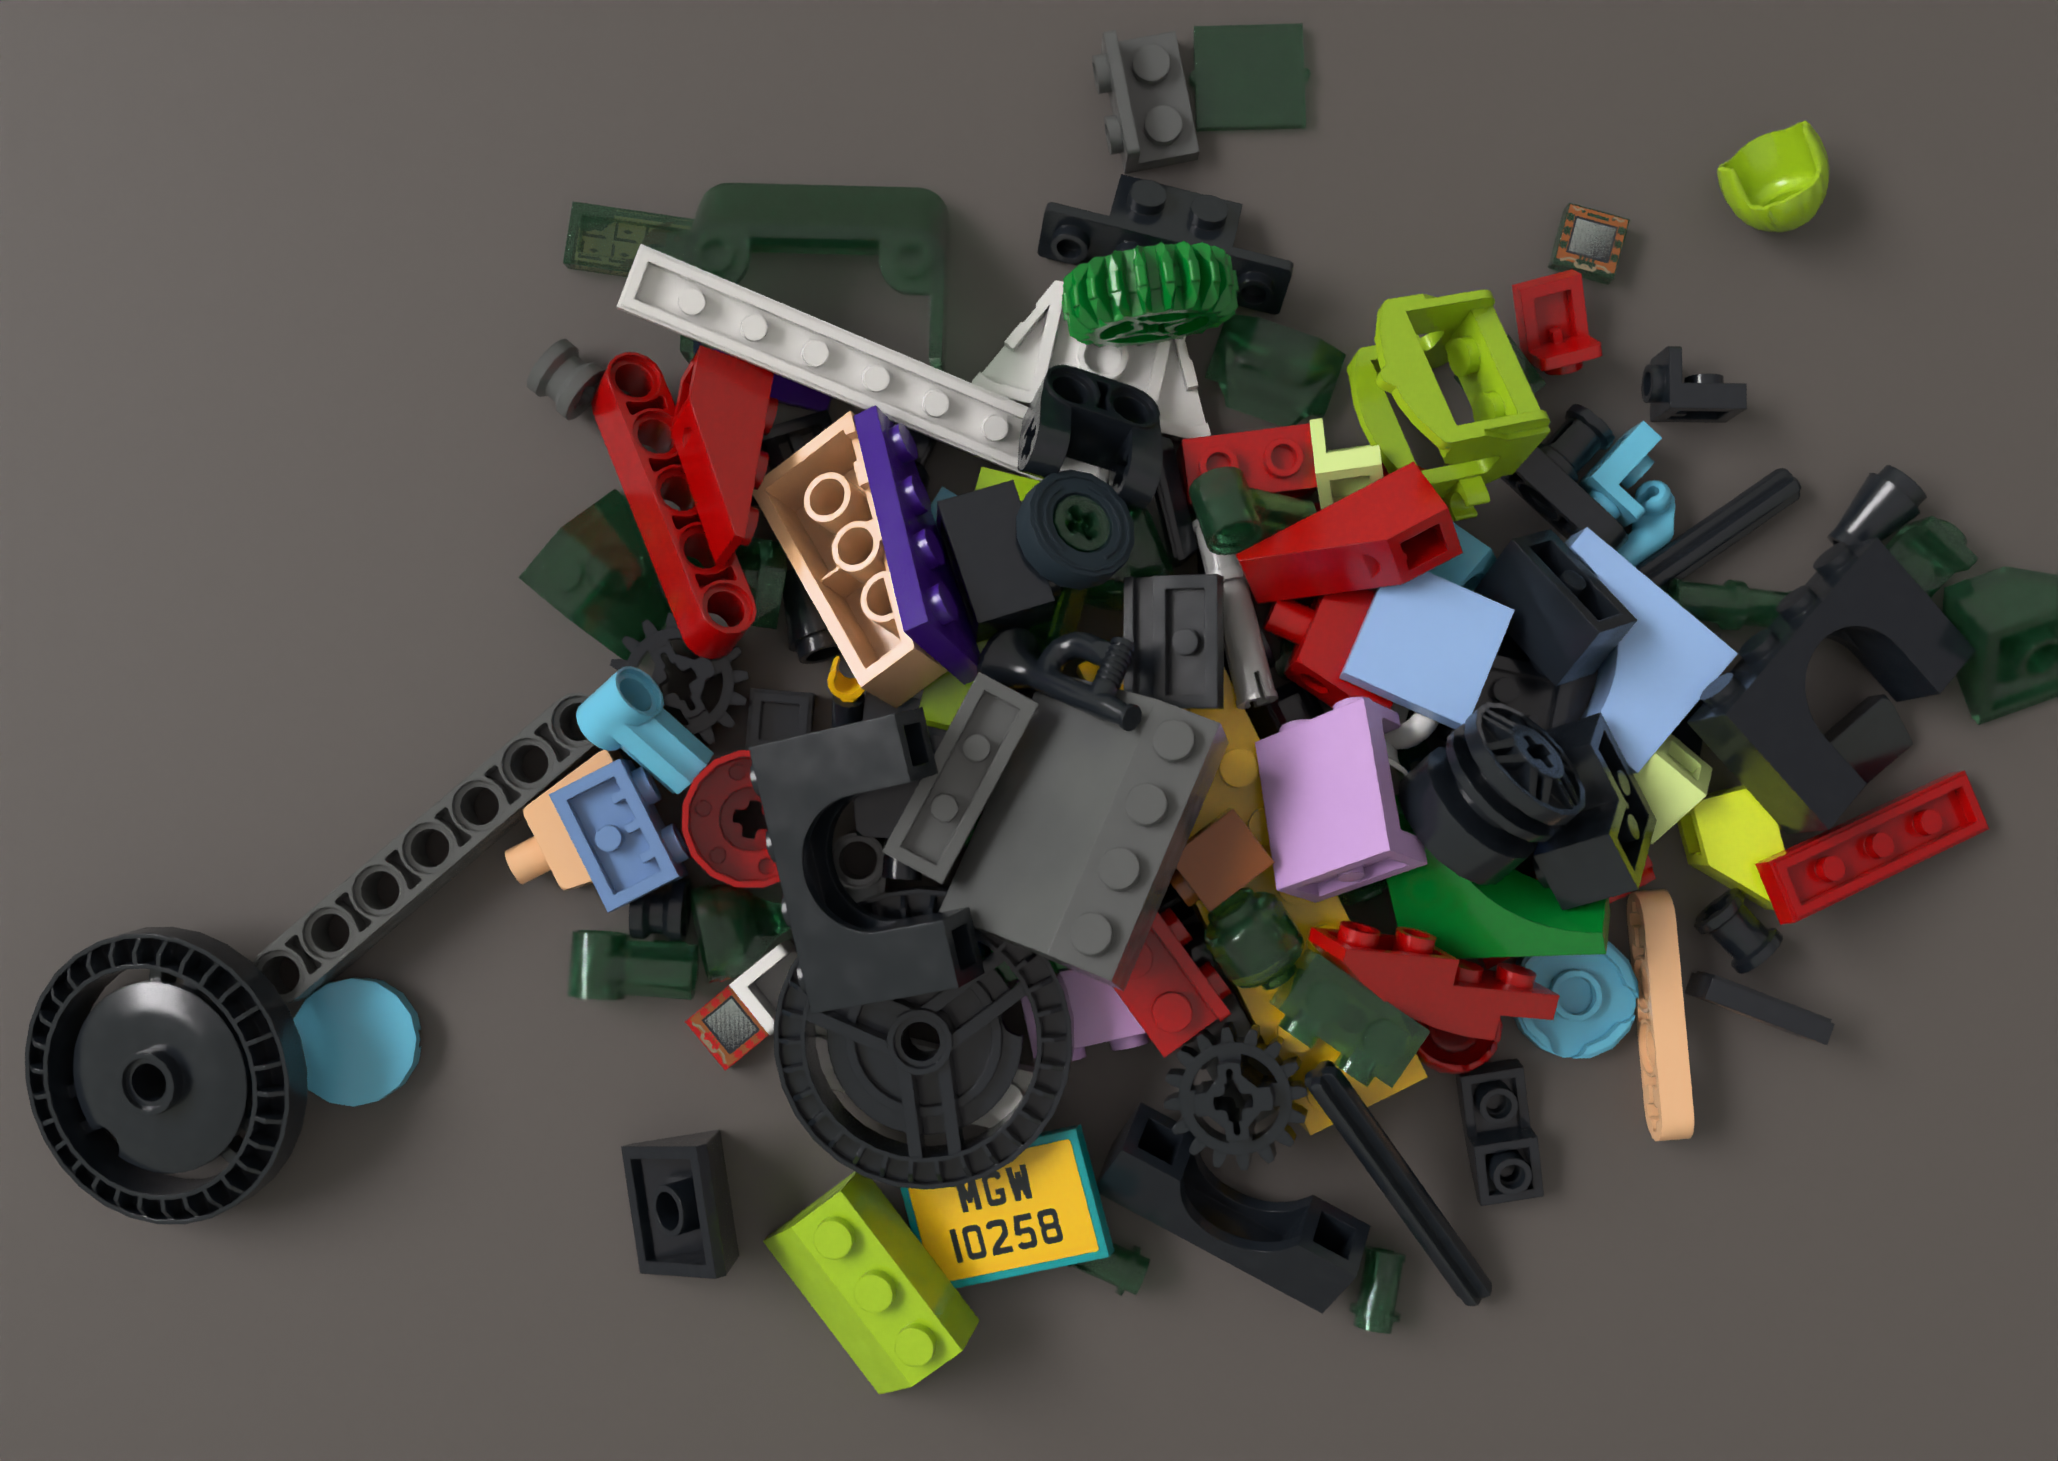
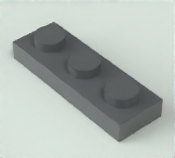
(968, 771)

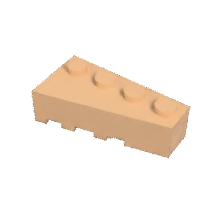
(832, 537)

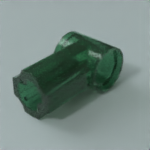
(1241, 516)
(613, 965)

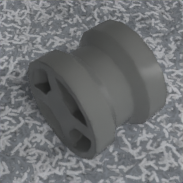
(565, 379)

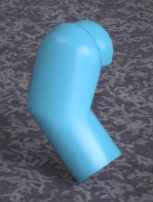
(1655, 526)

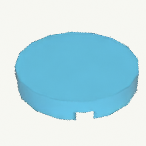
(1593, 1002)
(358, 1040)

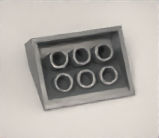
(1087, 832)

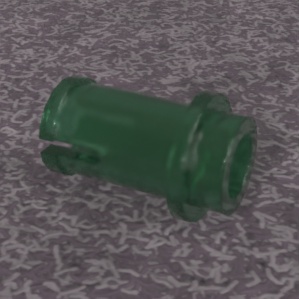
(1122, 1269)
(1378, 1290)

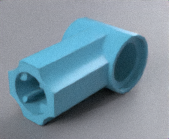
(631, 716)

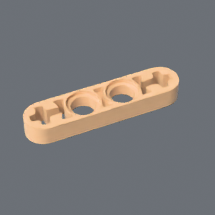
(1660, 1015)

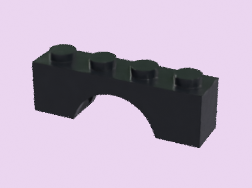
(1292, 1246)

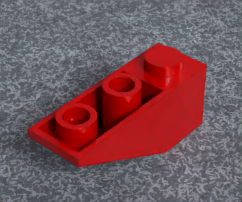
(719, 437)
(1358, 543)

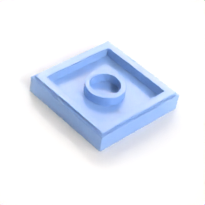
(1428, 647)

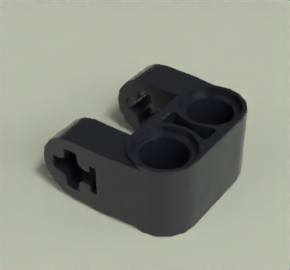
(1097, 424)

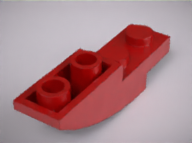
(1432, 983)

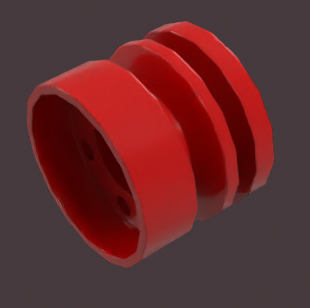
(710, 826)

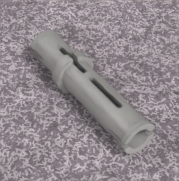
(1242, 634)

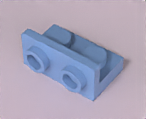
(621, 832)

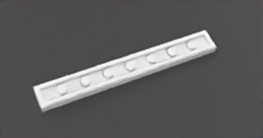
(827, 359)

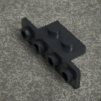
(1157, 213)

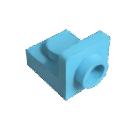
(1625, 466)

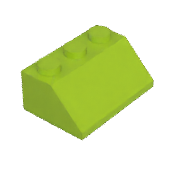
(874, 1284)

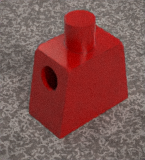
(1322, 642)

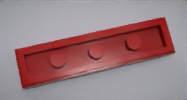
(1871, 847)

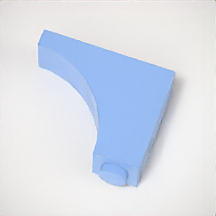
(1657, 665)

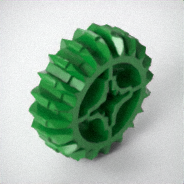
(1149, 294)

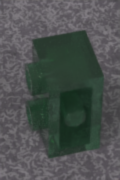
(1345, 1014)

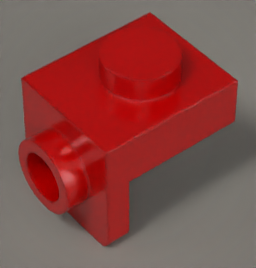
(1554, 323)

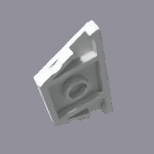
(1044, 341)

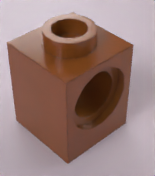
(1219, 861)

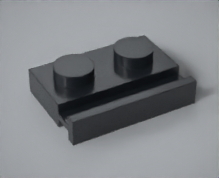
(1176, 639)

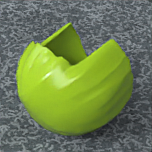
(1777, 179)

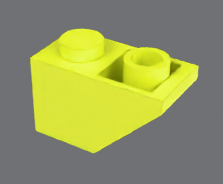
(1728, 837)

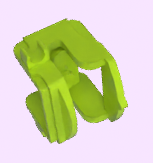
(1473, 341)

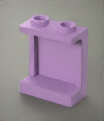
(1334, 802)

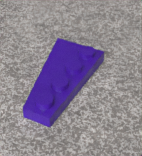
(913, 547)

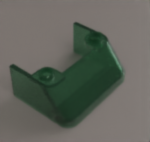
(897, 223)

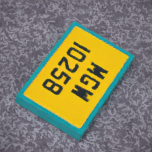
(1019, 1219)

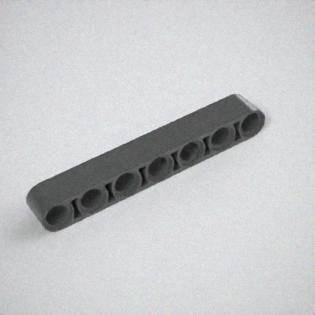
(406, 857)

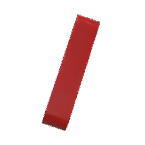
(667, 532)

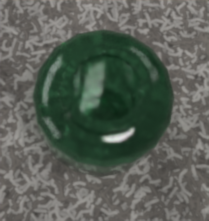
(1254, 939)

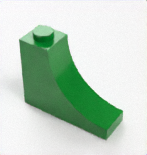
(1493, 920)

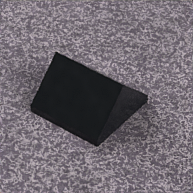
(681, 1206)

